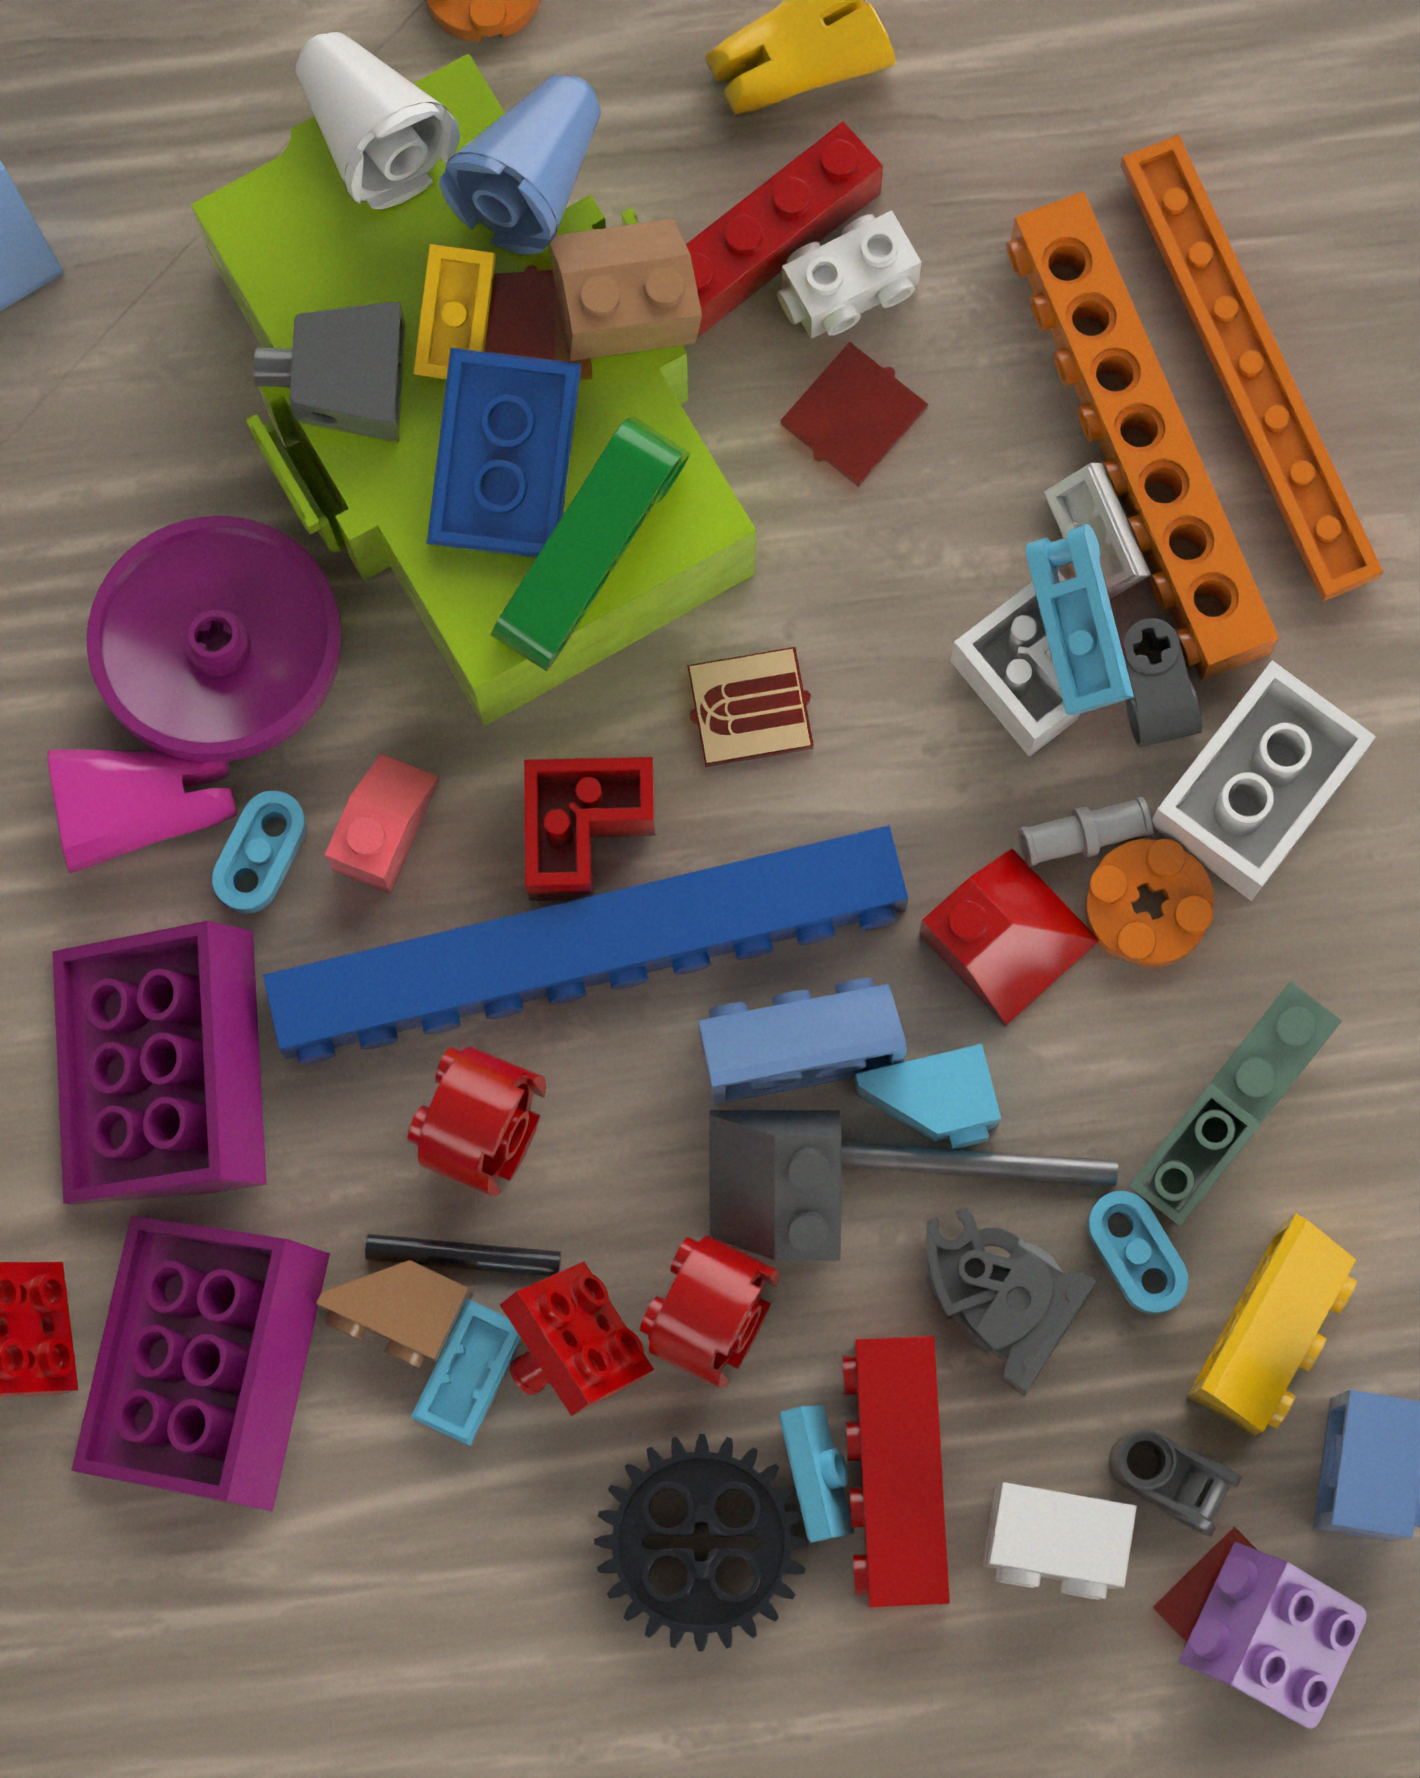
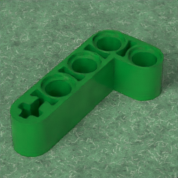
(589, 541)

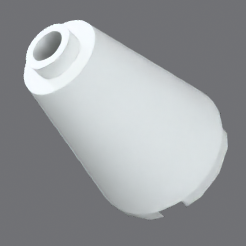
(374, 121)

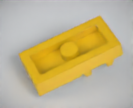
(453, 306)

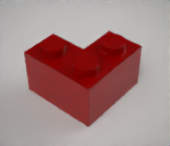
(570, 805)

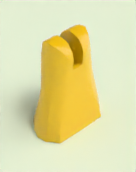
(798, 50)

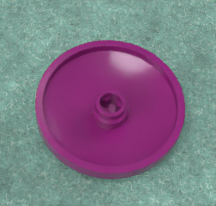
(214, 638)

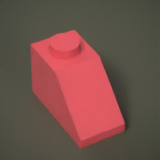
(381, 822)

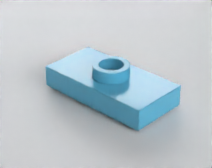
(468, 1373)
(817, 1472)

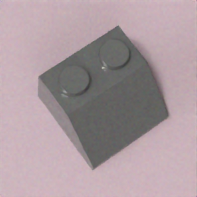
(776, 1182)

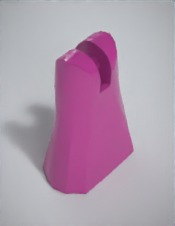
(130, 800)

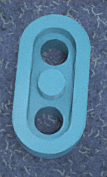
(258, 853)
(1140, 1251)

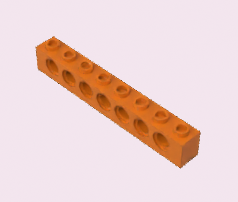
(1071, 235)

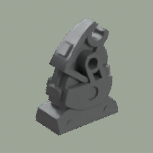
(1006, 1304)

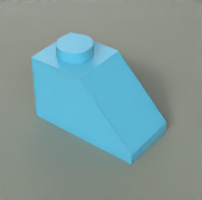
(937, 1095)

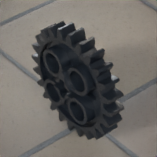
(701, 1604)

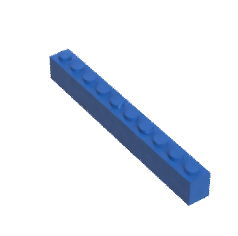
(586, 944)

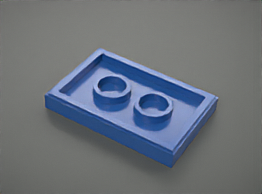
(503, 452)

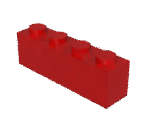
(779, 217)
(899, 1471)

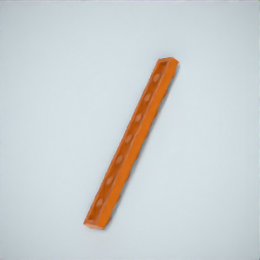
(1251, 368)

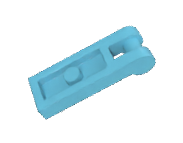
(1079, 622)

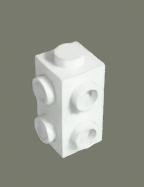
(849, 275)

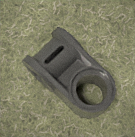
(1164, 696)
(1177, 1479)

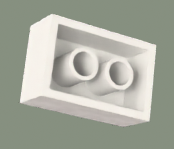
(1262, 780)

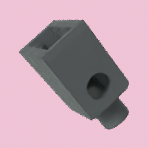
(342, 369)

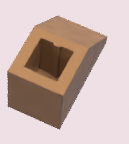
(402, 1305)

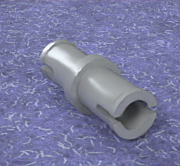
(1085, 831)

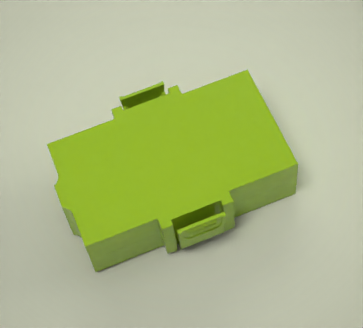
(301, 244)

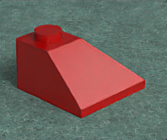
(1006, 935)

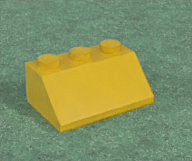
(1275, 1327)

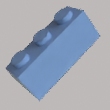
(800, 1040)

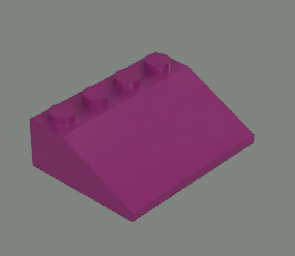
(159, 1065)
(201, 1361)

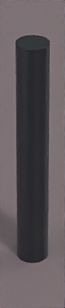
(463, 1255)

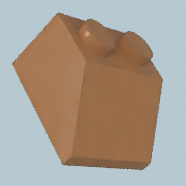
(625, 289)

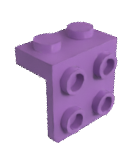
(1274, 1634)

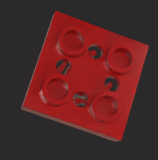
(573, 1340)
(34, 1359)

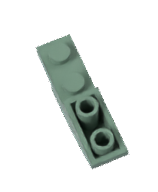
(1235, 1103)

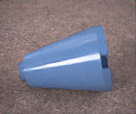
(525, 165)

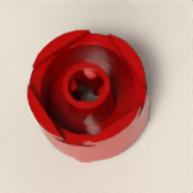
(477, 1119)
(709, 1310)

